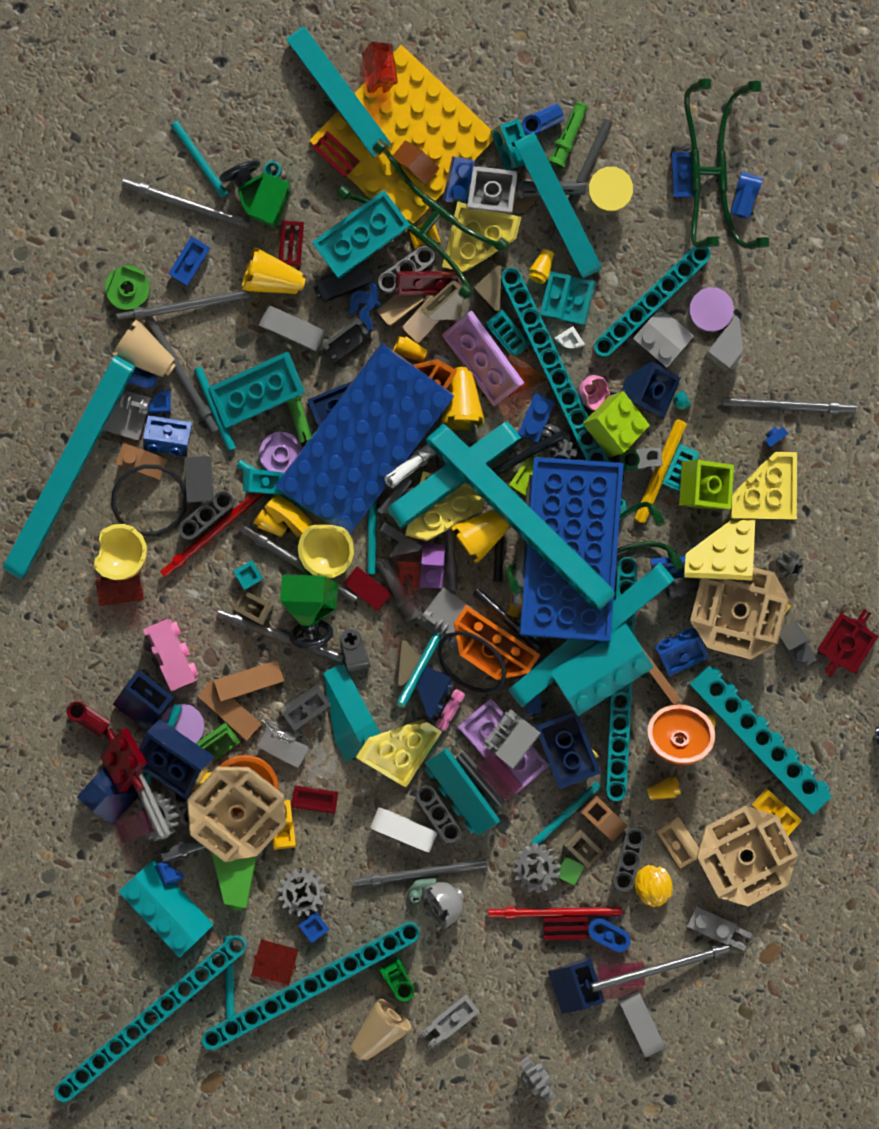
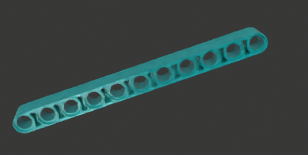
(549, 370)
(69, 467)
(520, 517)
(625, 711)
(304, 994)
(141, 1023)

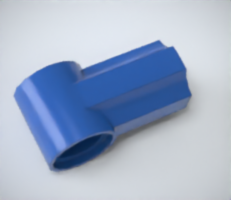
(544, 119)
(747, 189)

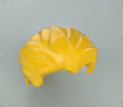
(653, 885)

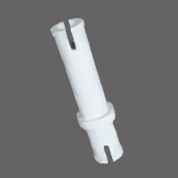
(418, 459)

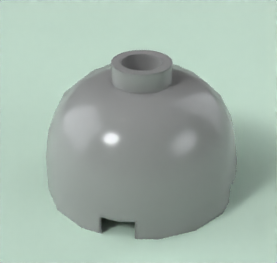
(444, 902)

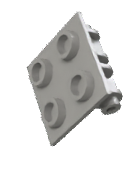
(128, 415)
(442, 615)
(511, 738)

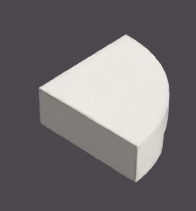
(570, 339)

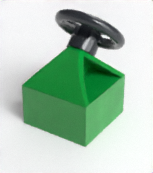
(260, 197)
(309, 601)

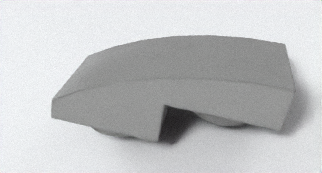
(291, 753)

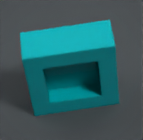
(248, 574)

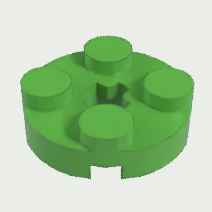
(121, 277)

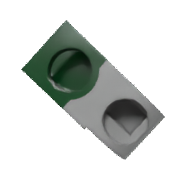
(641, 458)

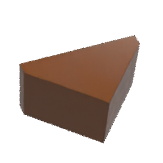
(416, 162)

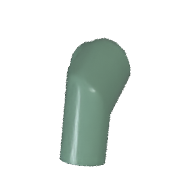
(415, 891)

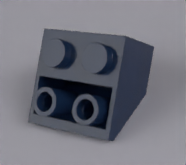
(431, 689)
(143, 700)
(573, 986)

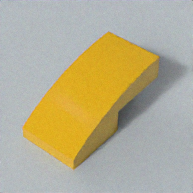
(285, 511)
(771, 804)
(286, 836)

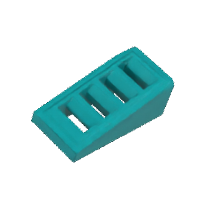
(495, 319)
(681, 448)

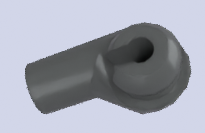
(551, 429)

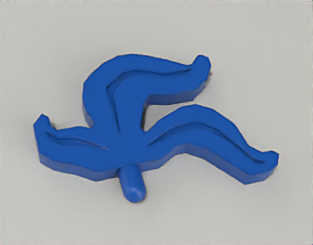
(370, 298)

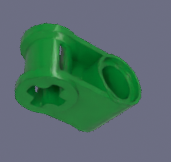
(397, 979)

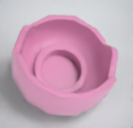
(593, 392)

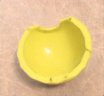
(326, 550)
(121, 552)

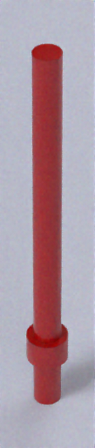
(179, 560)
(510, 912)

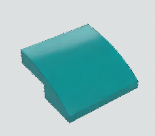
(568, 298)

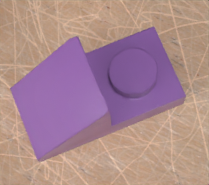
(432, 565)

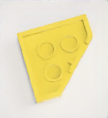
(469, 251)
(769, 490)
(451, 510)
(724, 553)
(400, 750)

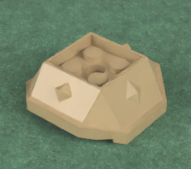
(721, 626)
(232, 833)
(770, 862)

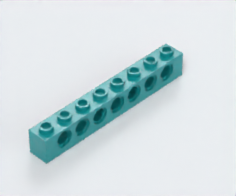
(812, 801)

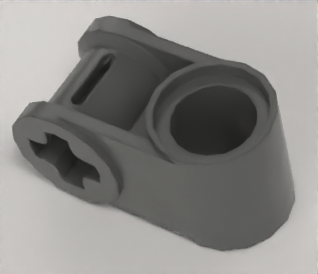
(356, 654)

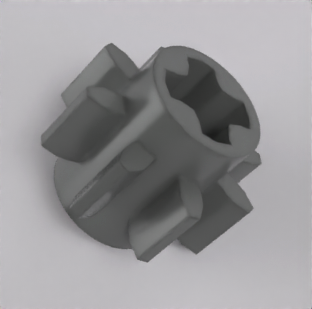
(563, 450)
(789, 564)

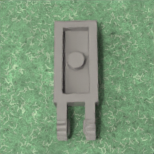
(716, 927)
(451, 1020)

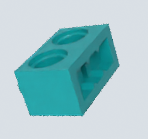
(504, 139)

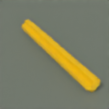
(660, 471)

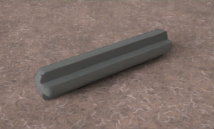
(471, 768)

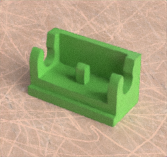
(219, 741)

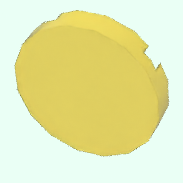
(610, 188)

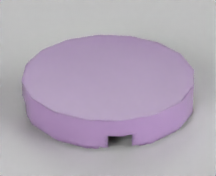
(711, 309)
(279, 451)
(189, 722)

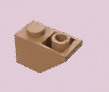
(604, 818)

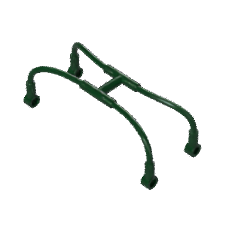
(720, 171)
(438, 211)
(659, 521)

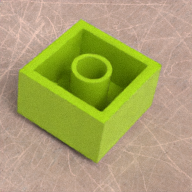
(616, 424)
(706, 485)

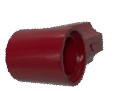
(90, 719)

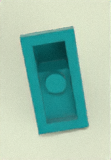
(261, 481)

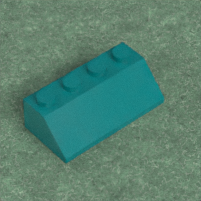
(602, 669)
(462, 791)
(166, 909)

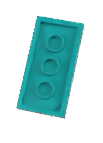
(361, 234)
(257, 390)

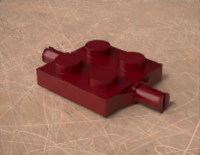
(847, 643)
(123, 760)

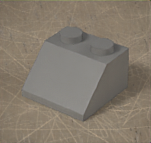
(493, 190)
(662, 338)
(727, 347)

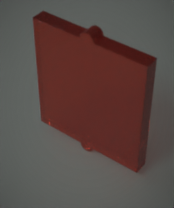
(274, 962)

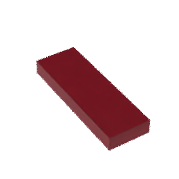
(423, 282)

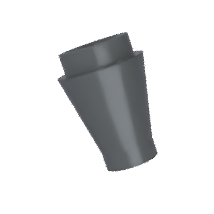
(681, 587)

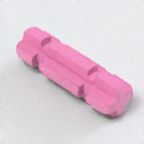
(450, 710)

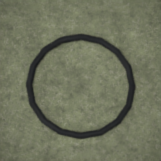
(150, 466)
(488, 645)

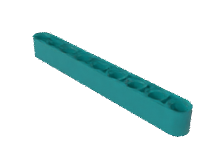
(623, 608)

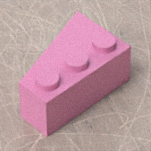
(171, 654)

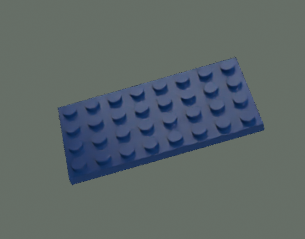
(364, 439)
(583, 508)

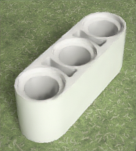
(403, 829)

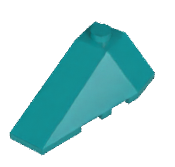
(348, 712)

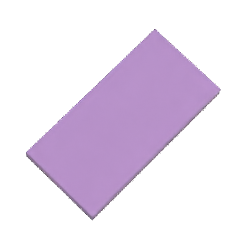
(483, 358)
(480, 726)

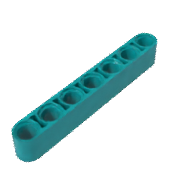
(336, 89)
(558, 205)
(646, 311)
(447, 480)

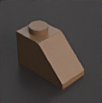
(132, 457)

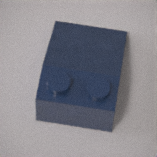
(567, 749)

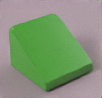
(570, 870)

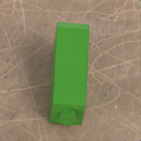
(235, 880)

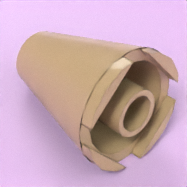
(144, 351)
(379, 1030)

